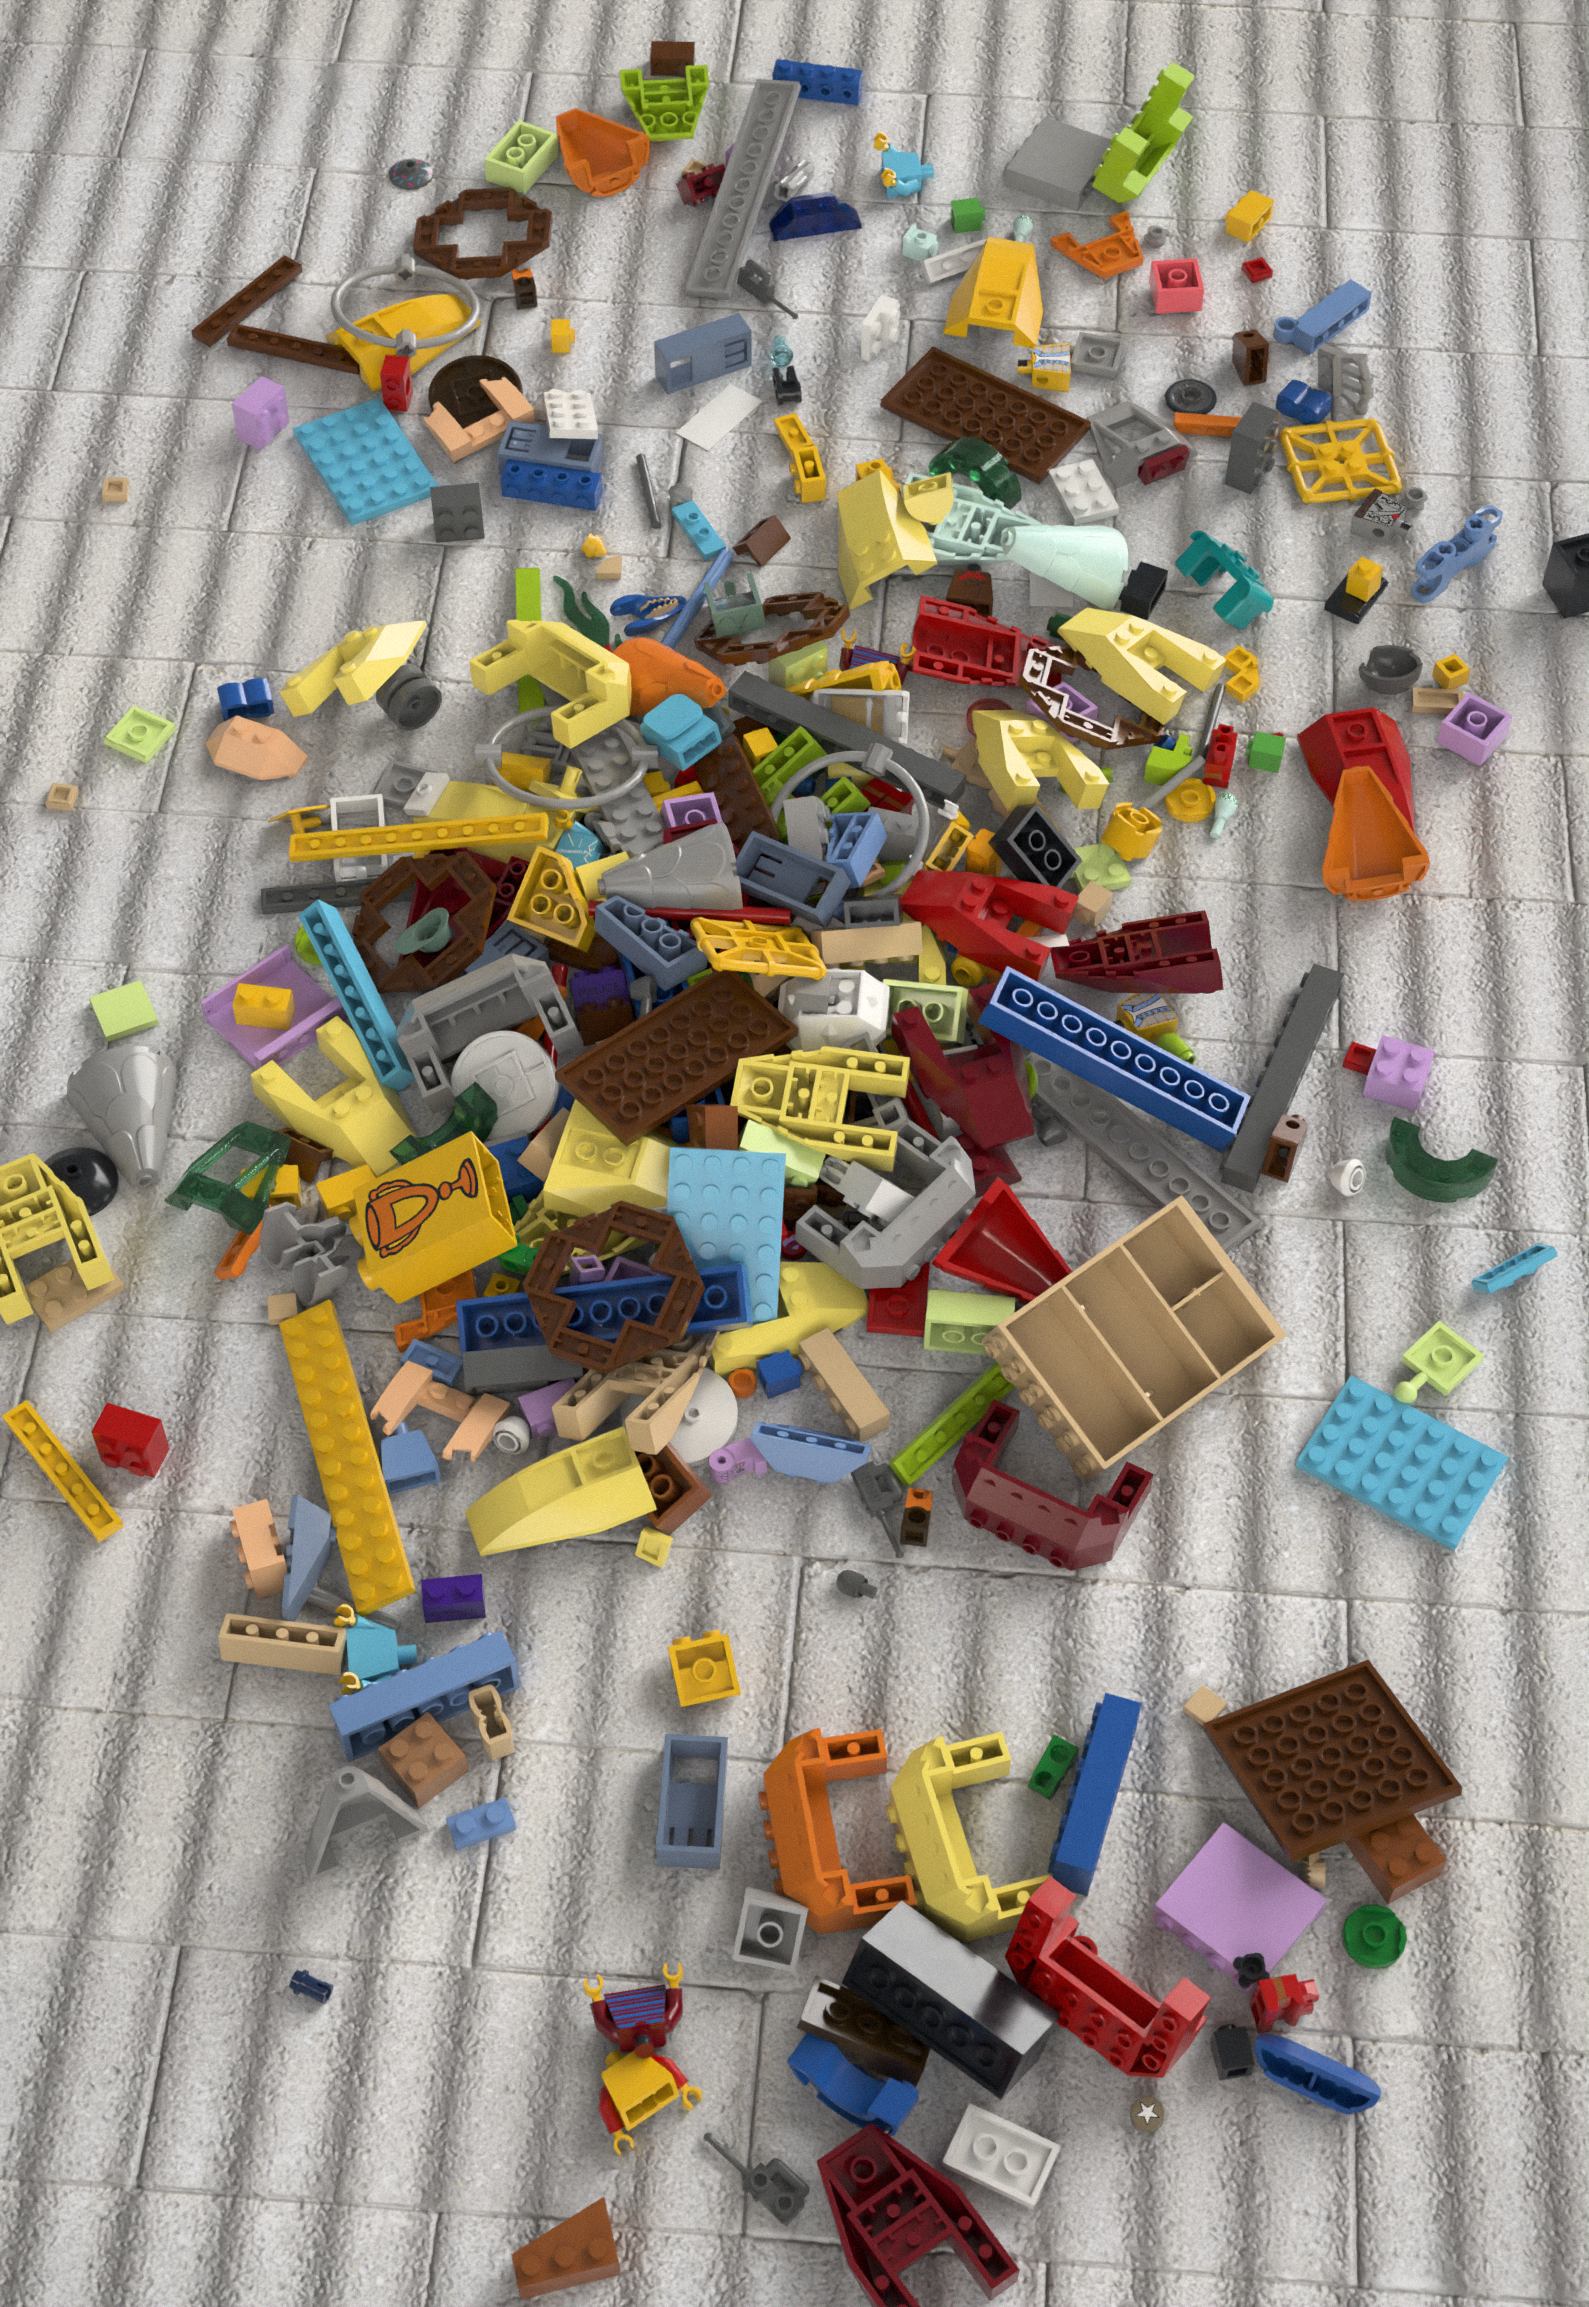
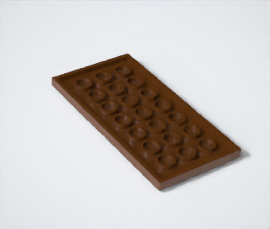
(969, 402)
(675, 1055)

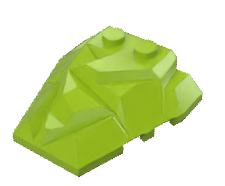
(669, 106)

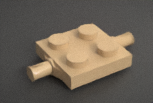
(967, 763)

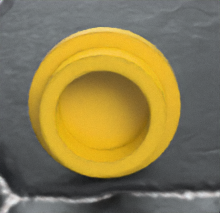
(593, 547)

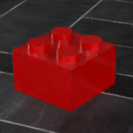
(130, 1440)

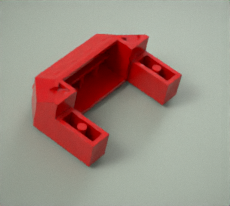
(1094, 1997)

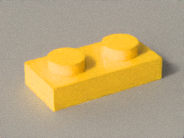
(792, 432)

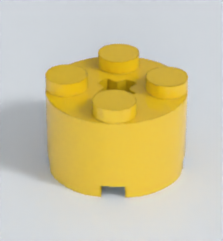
(1132, 831)

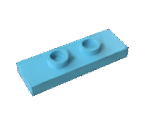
(698, 530)
(1513, 1268)

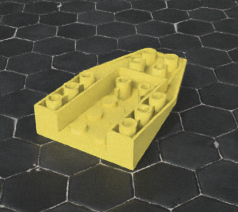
(599, 1170)

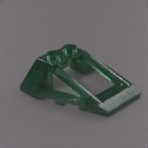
(225, 1198)

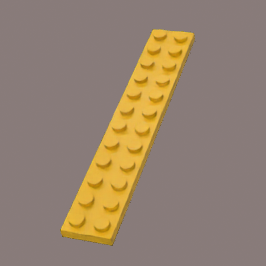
(346, 1459)

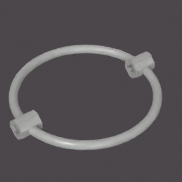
(405, 340)
(490, 757)
(875, 762)

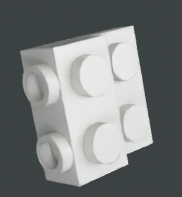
(880, 327)

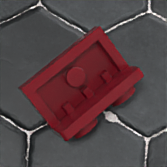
(1164, 465)

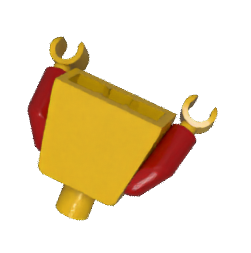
(638, 2089)

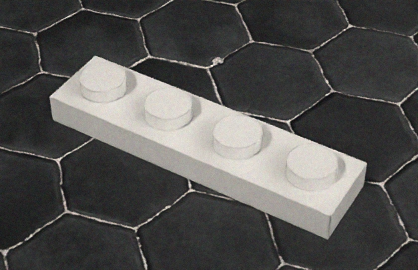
(953, 261)

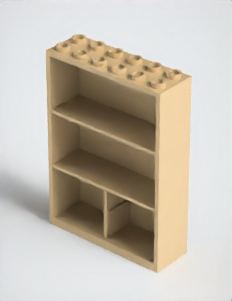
(1132, 1338)

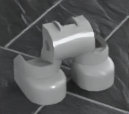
(314, 1276)

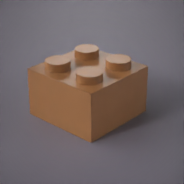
(423, 1760)

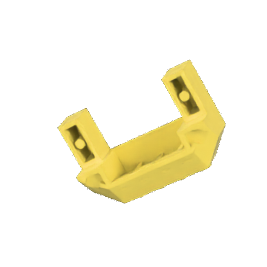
(566, 663)
(936, 1844)

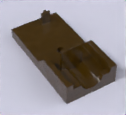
(842, 2018)

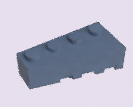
(649, 942)

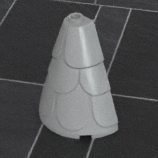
(680, 874)
(128, 1107)
(350, 1804)

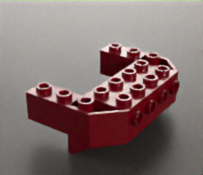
(1033, 1517)

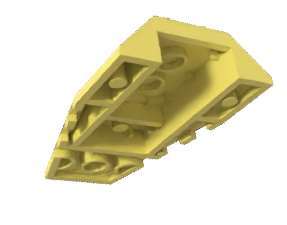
(877, 537)

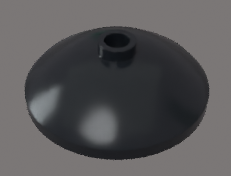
(93, 1179)

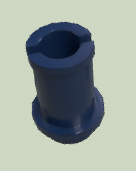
(312, 1987)

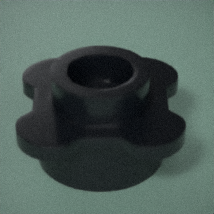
(1248, 1961)

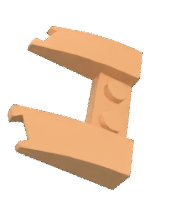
(463, 442)
(415, 1387)

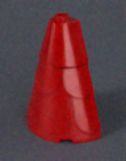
(1003, 1249)

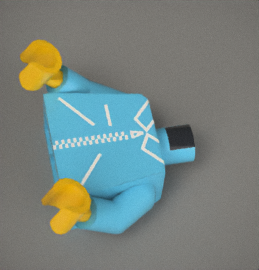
(578, 842)

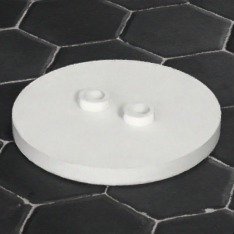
(514, 1074)
(707, 1421)

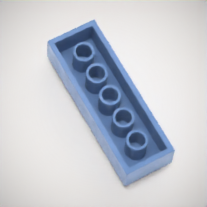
(435, 1686)

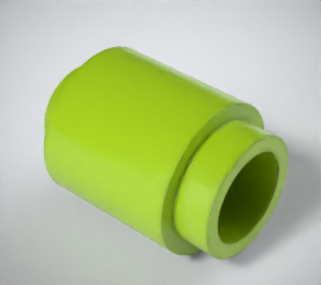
(1175, 1045)

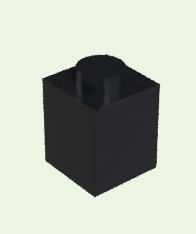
(1232, 2052)

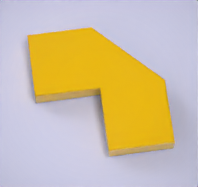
(1246, 680)

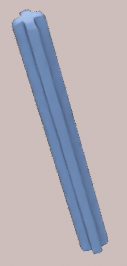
(697, 599)

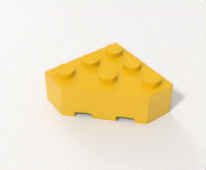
(553, 901)

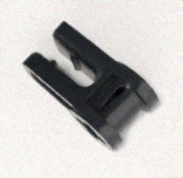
(786, 390)

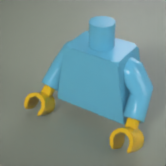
(900, 170)
(371, 1651)

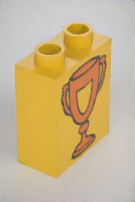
(432, 1219)

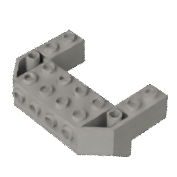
(475, 1005)
(915, 1236)

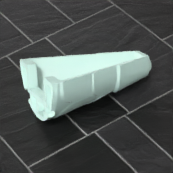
(1074, 557)

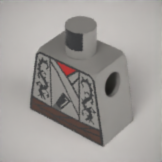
(1380, 518)

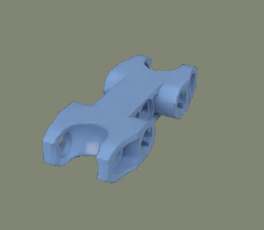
(1450, 557)

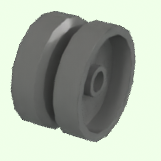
(409, 698)

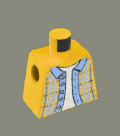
(1048, 367)
(1146, 1016)

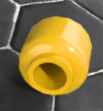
(968, 972)

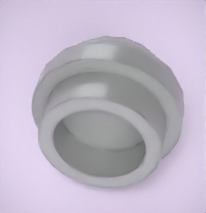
(679, 494)

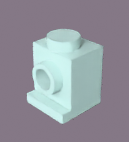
(919, 244)

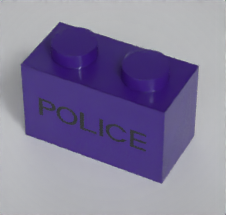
(597, 986)
(453, 1598)

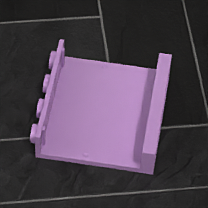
(264, 1044)

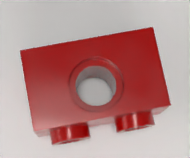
(396, 383)

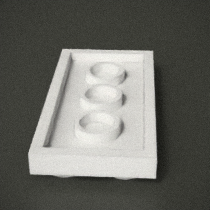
(570, 414)

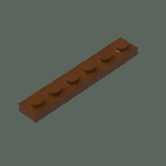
(246, 301)
(292, 348)

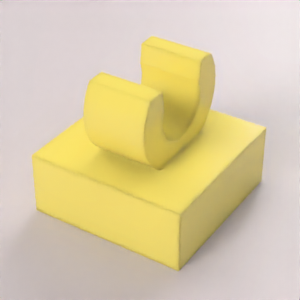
(653, 1546)

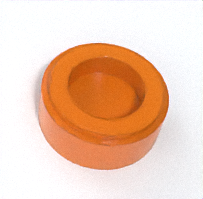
(742, 1382)

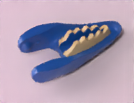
(650, 610)

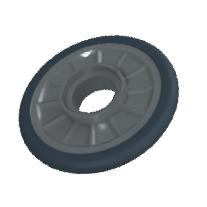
(1204, 395)

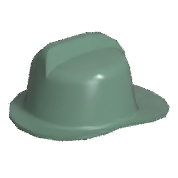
(427, 934)

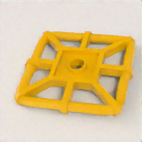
(1327, 458)
(758, 942)

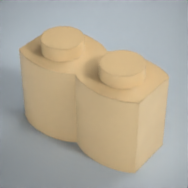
(491, 1722)

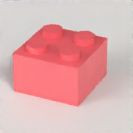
(1176, 285)

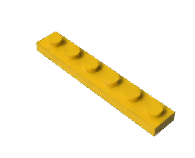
(63, 1471)

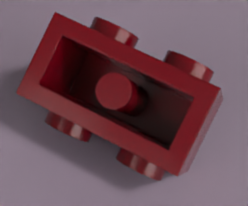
(698, 186)

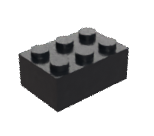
(1034, 847)

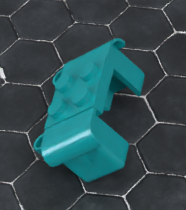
(1245, 597)

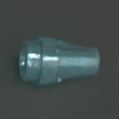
(781, 352)

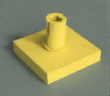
(565, 791)

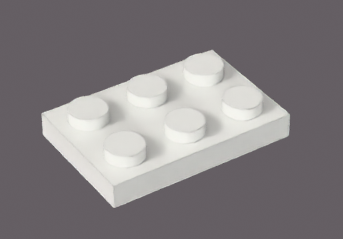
(1083, 492)
(1001, 2156)

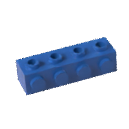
(822, 81)
(551, 484)

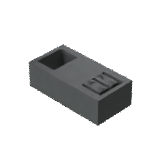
(515, 1370)

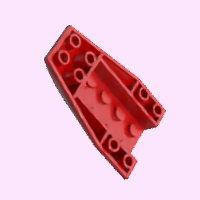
(1361, 740)

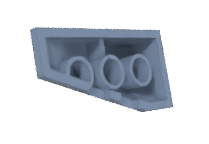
(307, 1554)

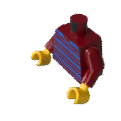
(860, 656)
(638, 2016)

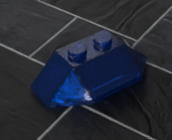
(813, 216)

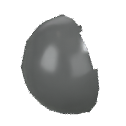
(1390, 669)

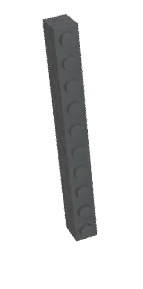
(836, 733)
(1282, 1076)

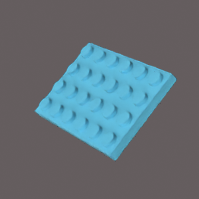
(365, 461)
(732, 1215)
(1402, 1462)

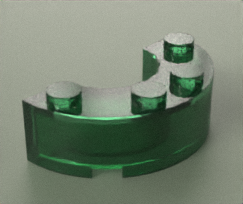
(980, 464)
(472, 1112)
(1434, 1177)

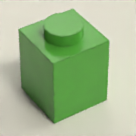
(966, 215)
(1266, 752)

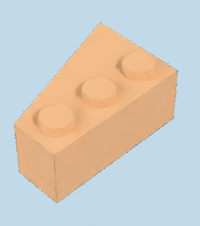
(259, 1548)

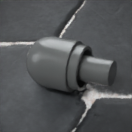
(855, 1584)

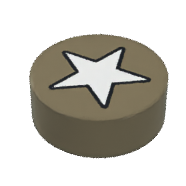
(1147, 2114)

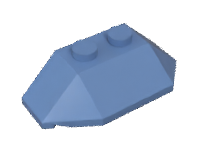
(809, 1452)

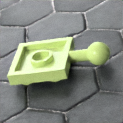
(1101, 866)
(1440, 1360)

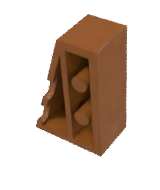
(713, 1126)
(568, 2254)

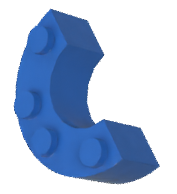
(849, 2088)

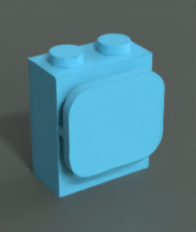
(680, 731)

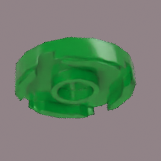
(1374, 1936)

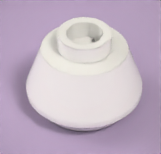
(1348, 1176)
(512, 1435)

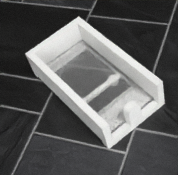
(880, 711)
(358, 813)

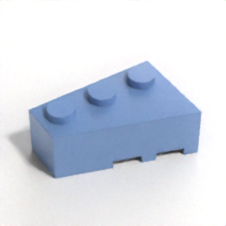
(855, 843)

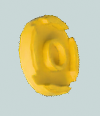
(1191, 801)

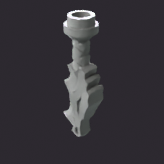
(604, 830)

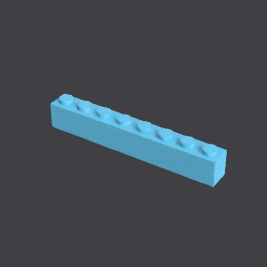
(357, 994)

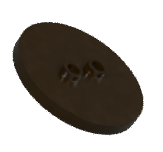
(460, 390)

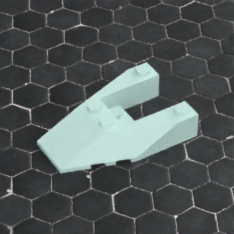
(972, 528)

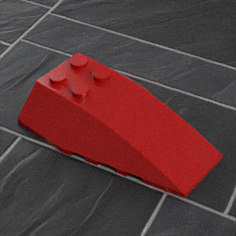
(969, 648)

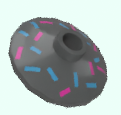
(411, 174)

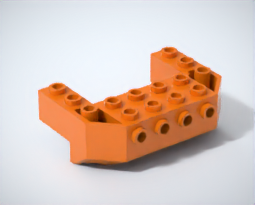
(805, 1835)

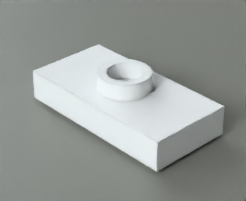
(426, 794)

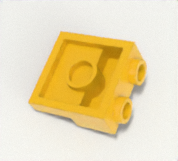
(703, 1669)

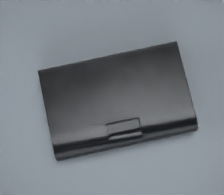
(1350, 607)

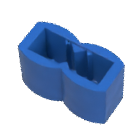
(1303, 403)
(246, 699)

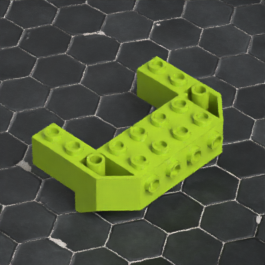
(1147, 143)

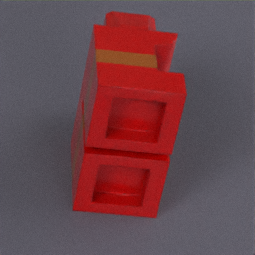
(1220, 756)
(887, 797)
(1282, 1999)

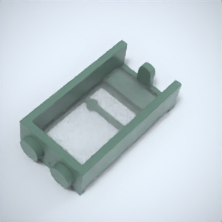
(736, 611)

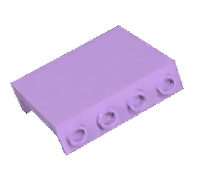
(1237, 1904)

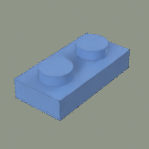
(444, 1365)
(481, 1823)

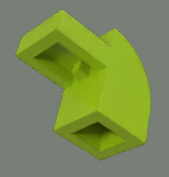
(1165, 764)

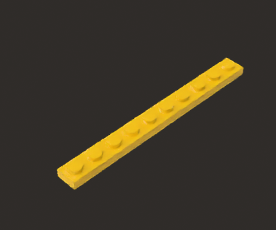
(418, 837)

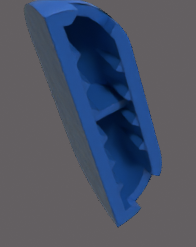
(1315, 2075)

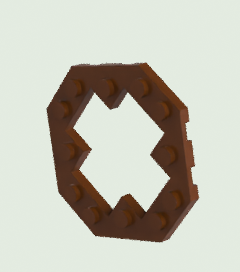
(513, 253)
(827, 618)
(1054, 703)
(472, 919)
(635, 1338)

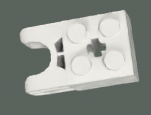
(866, 1188)

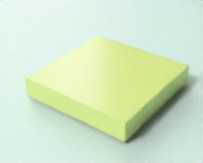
(139, 734)
(124, 1011)

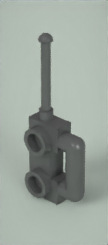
(761, 289)
(876, 1501)
(759, 2183)

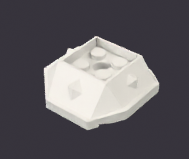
(858, 1007)

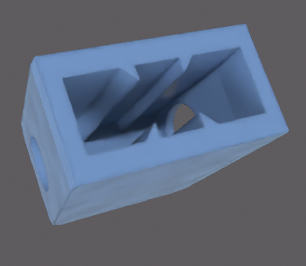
(408, 1460)

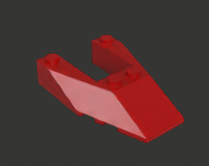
(977, 909)

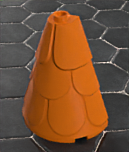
(600, 153)
(663, 672)
(1370, 842)

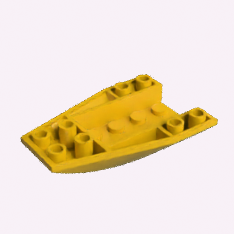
(999, 293)
(425, 318)

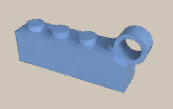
(1324, 319)

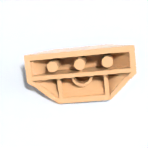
(254, 750)

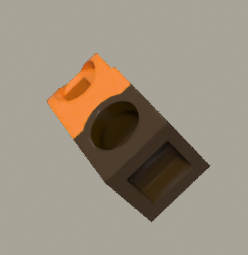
(524, 288)
(916, 1517)

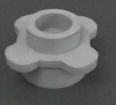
(1156, 236)
(1414, 498)

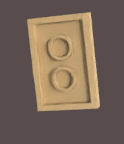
(63, 1297)

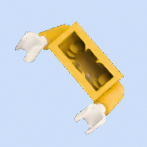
(948, 843)

